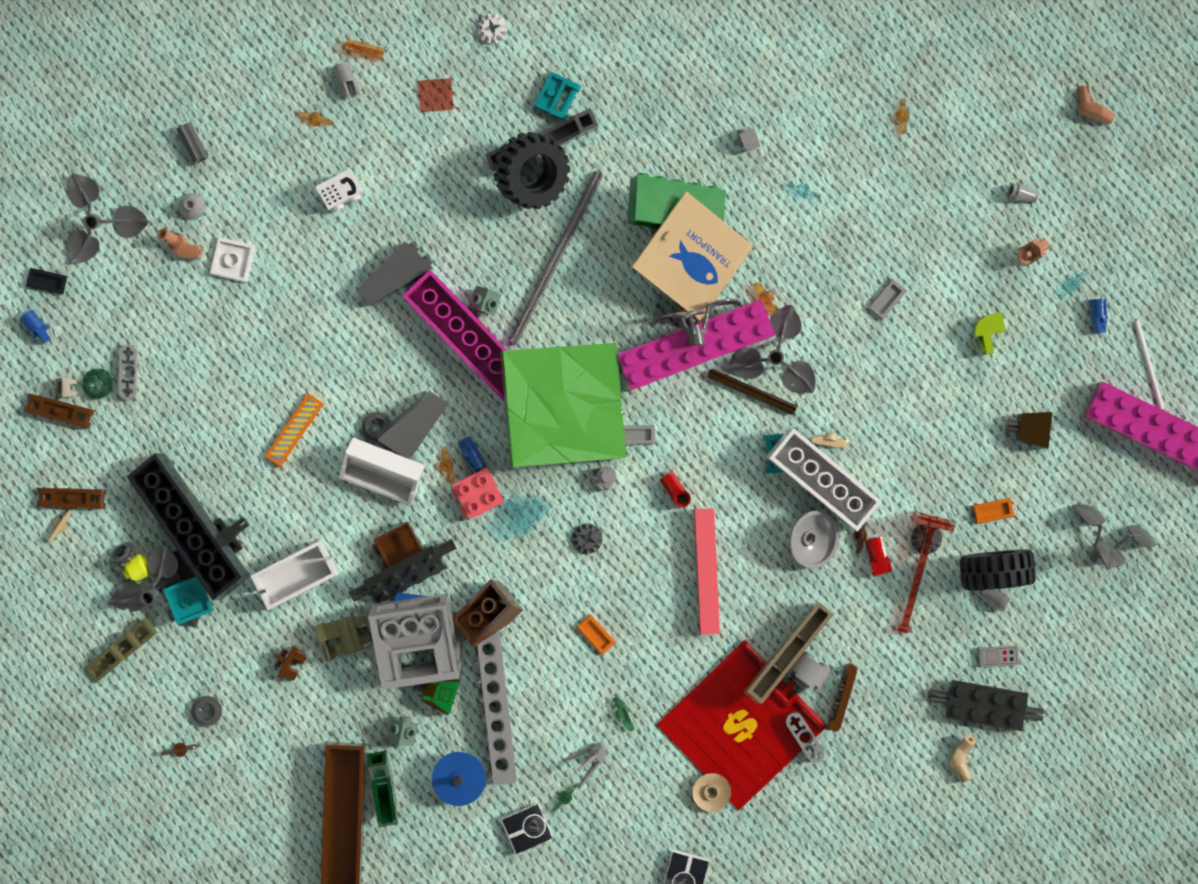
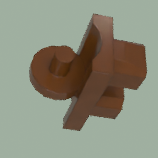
(294, 655)

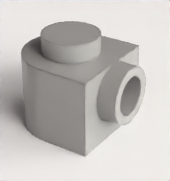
(747, 139)
(605, 478)

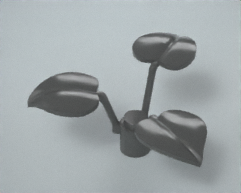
(83, 246)
(695, 332)
(748, 362)
(1103, 552)
(128, 594)

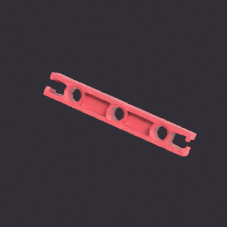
(707, 571)

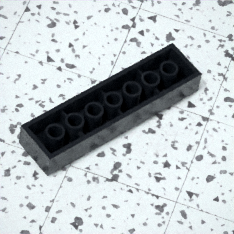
(188, 526)

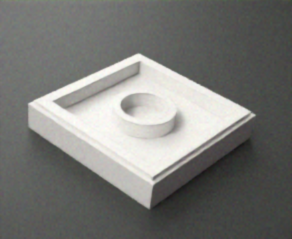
(232, 259)

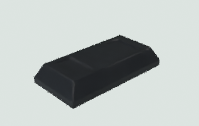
(46, 281)

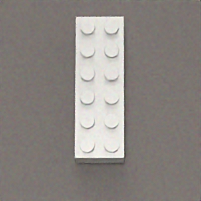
(823, 479)

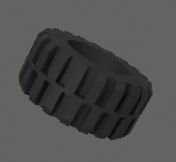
(552, 177)
(997, 569)

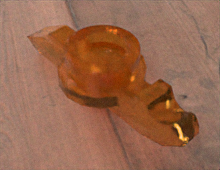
(903, 116)
(315, 118)
(767, 298)
(446, 465)

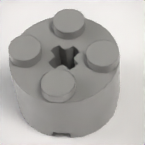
(809, 672)

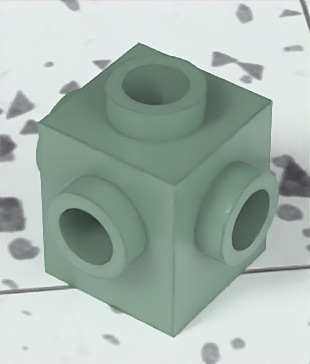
(484, 301)
(402, 731)

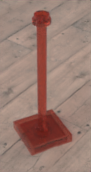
(932, 524)

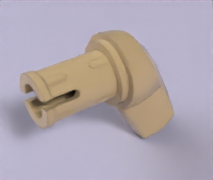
(959, 755)

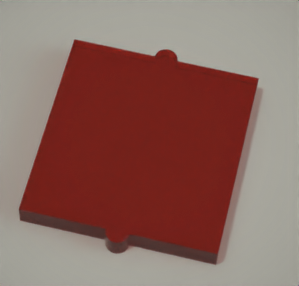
(435, 95)

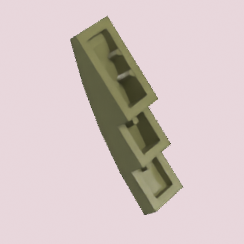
(120, 650)

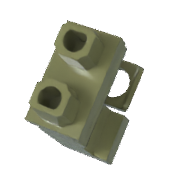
(348, 631)

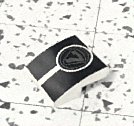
(526, 829)
(686, 869)

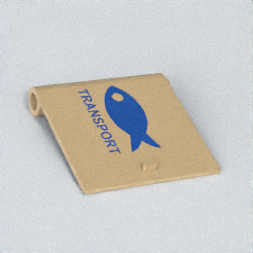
(692, 255)

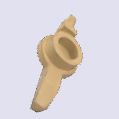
(830, 440)
(59, 526)

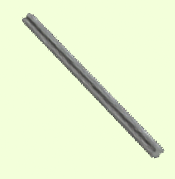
(556, 256)

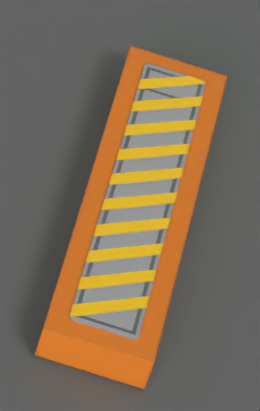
(294, 430)

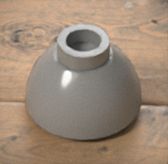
(192, 206)

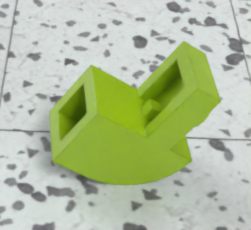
(985, 327)

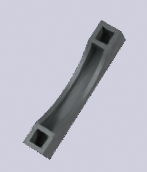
(562, 133)

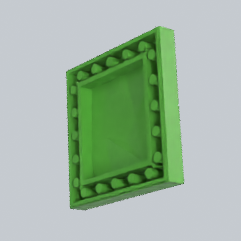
(563, 404)

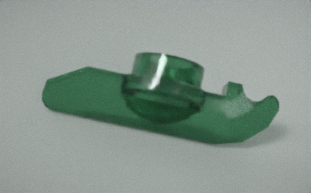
(622, 714)
(564, 797)

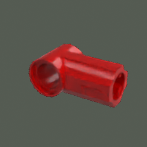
(674, 488)
(878, 560)

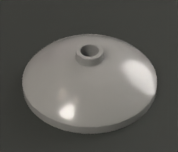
(821, 540)

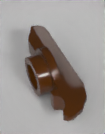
(860, 536)
(179, 749)

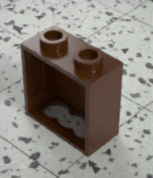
(397, 545)

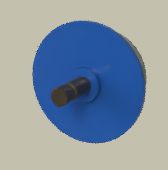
(458, 778)

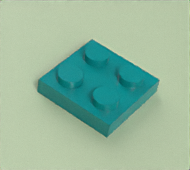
(188, 600)

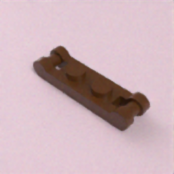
(58, 410)
(71, 498)
(840, 705)

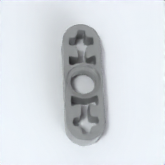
(122, 386)
(817, 746)

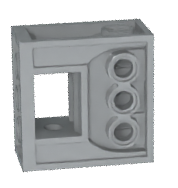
(412, 627)

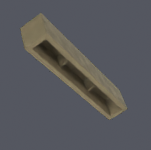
(788, 653)

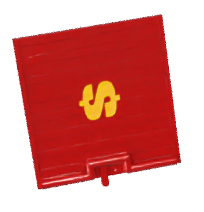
(733, 734)

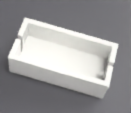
(381, 471)
(295, 575)

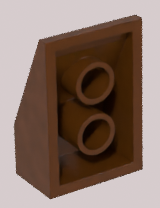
(487, 612)

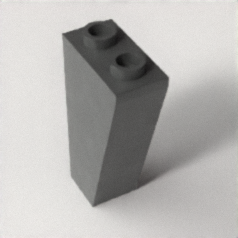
(395, 273)
(412, 425)

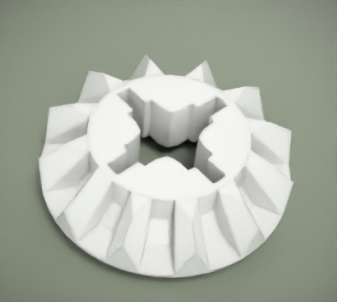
(487, 36)

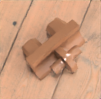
(1032, 251)

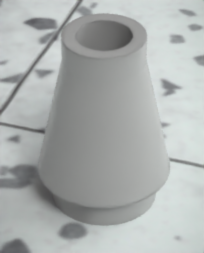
(1019, 192)
(996, 598)

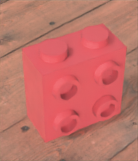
(477, 494)

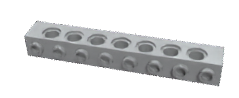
(507, 774)

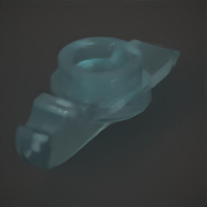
(803, 190)
(1073, 284)

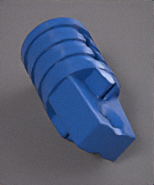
(1099, 315)
(35, 326)
(471, 454)

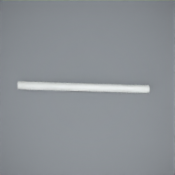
(1148, 364)

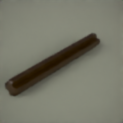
(752, 391)

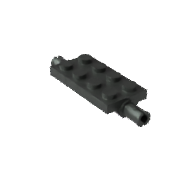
(230, 535)
(405, 573)
(986, 705)

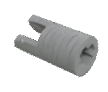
(345, 76)

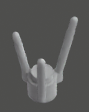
(596, 753)

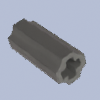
(192, 143)

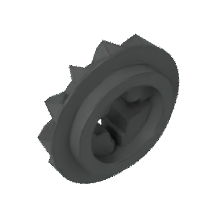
(367, 424)
(917, 538)
(578, 541)
(122, 554)
(199, 715)

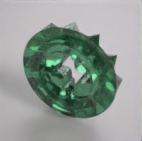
(90, 378)

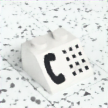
(340, 190)

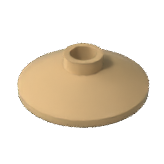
(711, 802)

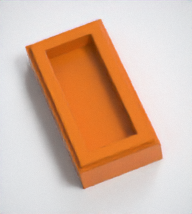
(993, 510)
(596, 634)

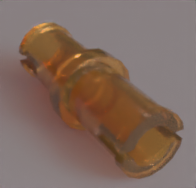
(364, 48)

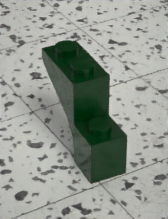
(383, 789)

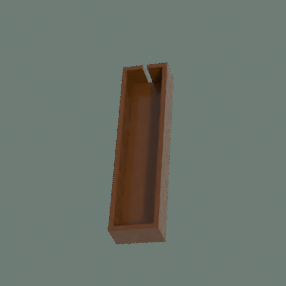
(343, 813)

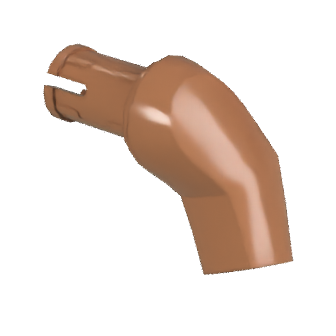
(1092, 110)
(180, 245)

